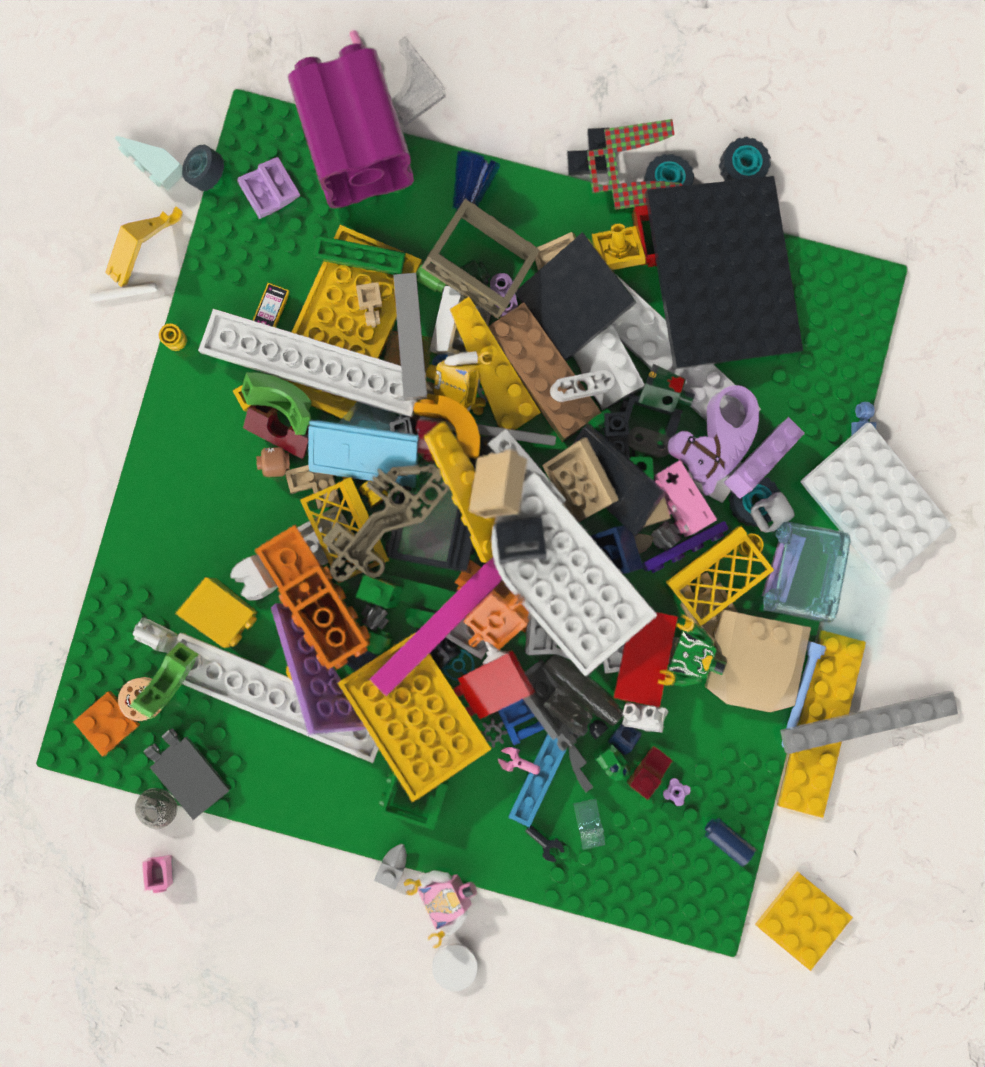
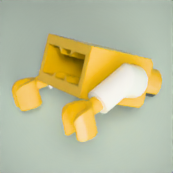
(459, 377)

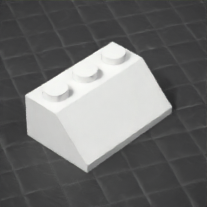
(446, 336)
(609, 354)

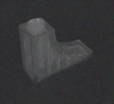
(420, 89)

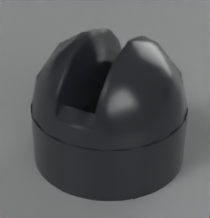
(597, 728)

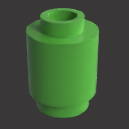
(429, 280)

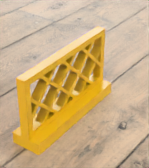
(357, 510)
(710, 558)

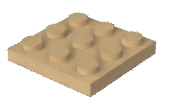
(580, 480)

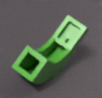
(281, 395)

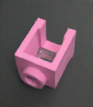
(157, 873)

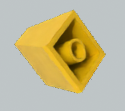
(218, 612)

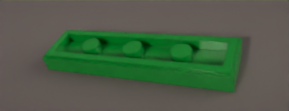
(359, 255)

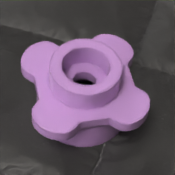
(678, 798)

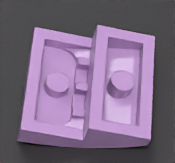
(268, 187)

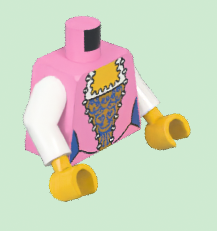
(444, 900)

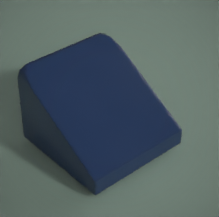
(625, 738)

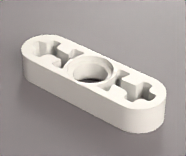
(575, 392)

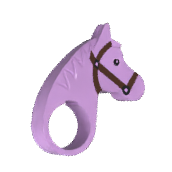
(725, 446)

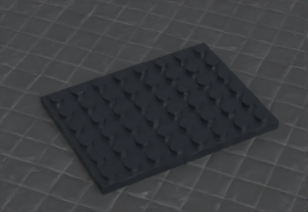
(723, 271)

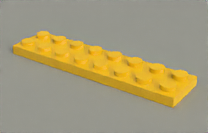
(829, 695)

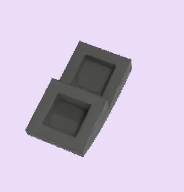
(577, 762)

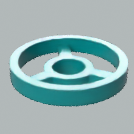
(462, 669)

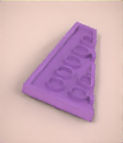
(317, 688)

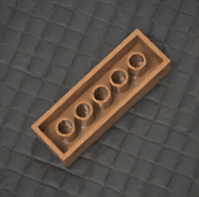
(539, 367)

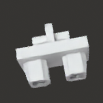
(644, 717)

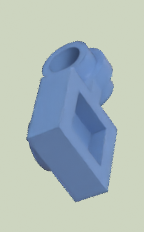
(864, 412)

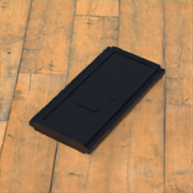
(634, 488)

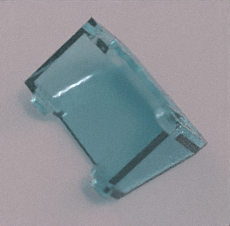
(809, 572)

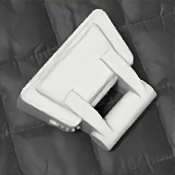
(155, 635)

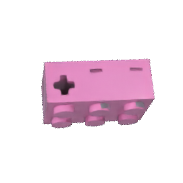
(684, 500)

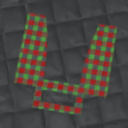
(623, 139)

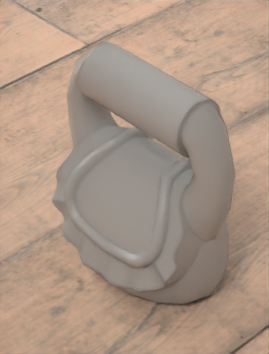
(778, 510)

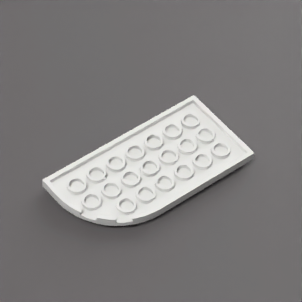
(577, 588)

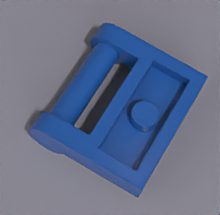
(516, 714)

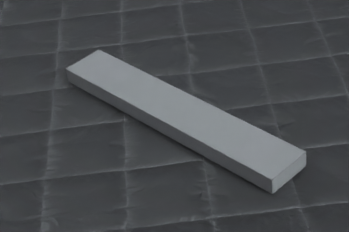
(410, 337)
(495, 431)

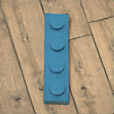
(537, 785)

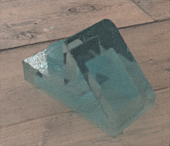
(589, 824)

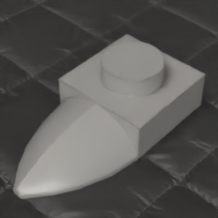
(392, 867)

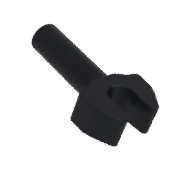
(545, 843)

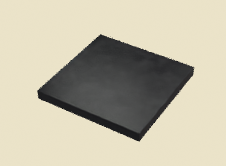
(575, 296)

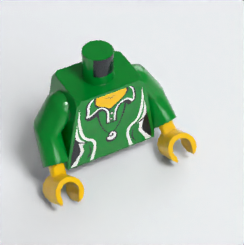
(692, 657)

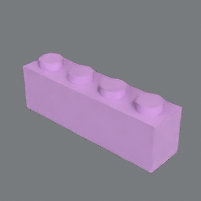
(764, 458)

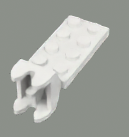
(256, 576)

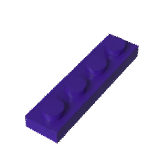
(693, 543)

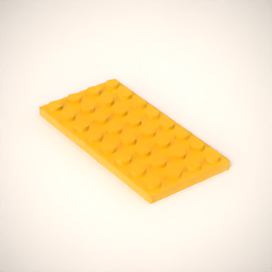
(334, 314)

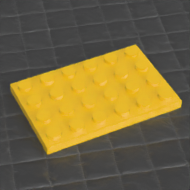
(417, 725)

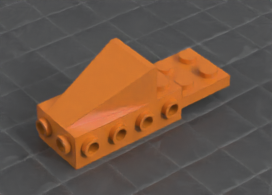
(314, 599)

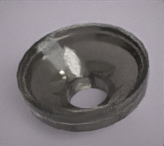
(161, 802)

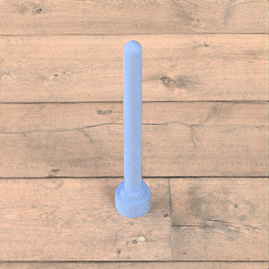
(814, 653)

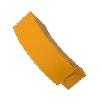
(459, 417)

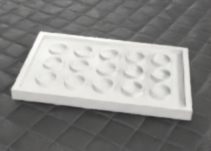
(876, 502)

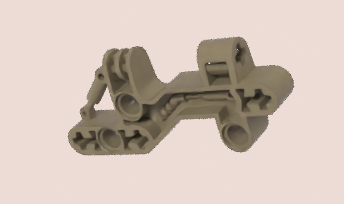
(396, 515)

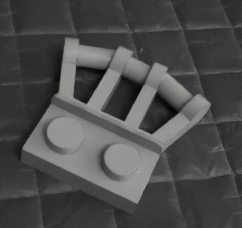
(539, 641)

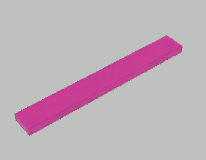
(437, 628)

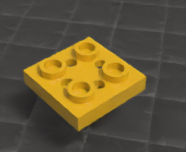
(622, 244)

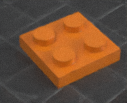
(105, 724)

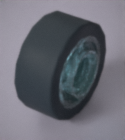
(203, 167)

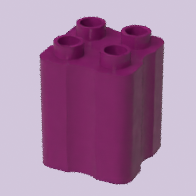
(351, 125)

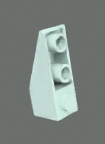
(155, 160)

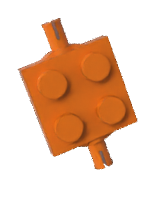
(496, 620)

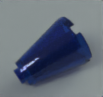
(472, 178)

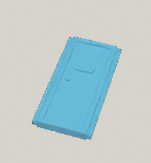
(360, 451)

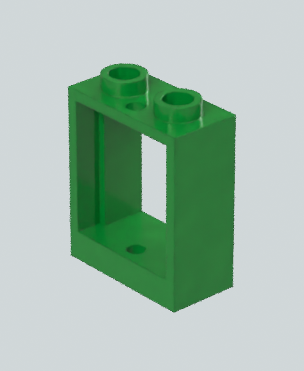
(427, 822)

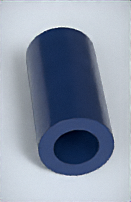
(729, 841)

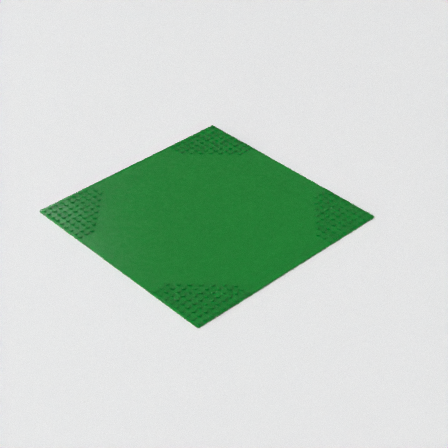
(200, 506)

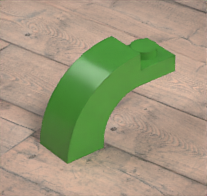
(166, 681)

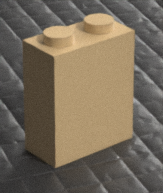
(498, 484)

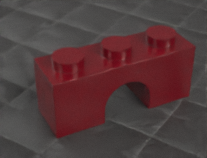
(265, 423)

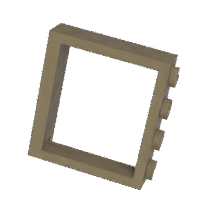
(465, 283)

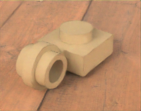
(370, 298)

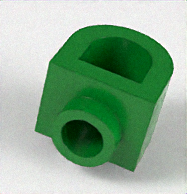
(379, 642)

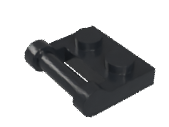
(520, 532)

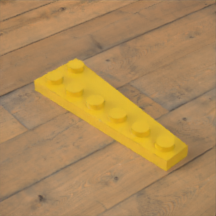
(500, 383)
(460, 475)

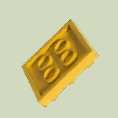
(803, 921)

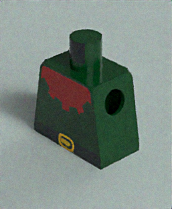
(665, 390)

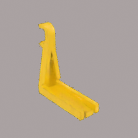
(130, 240)

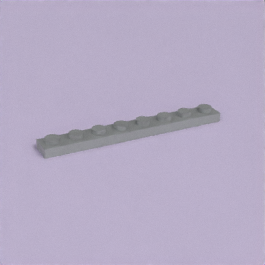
(868, 722)

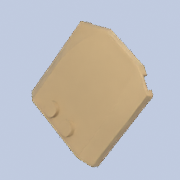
(761, 661)

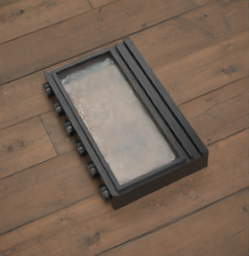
(442, 536)

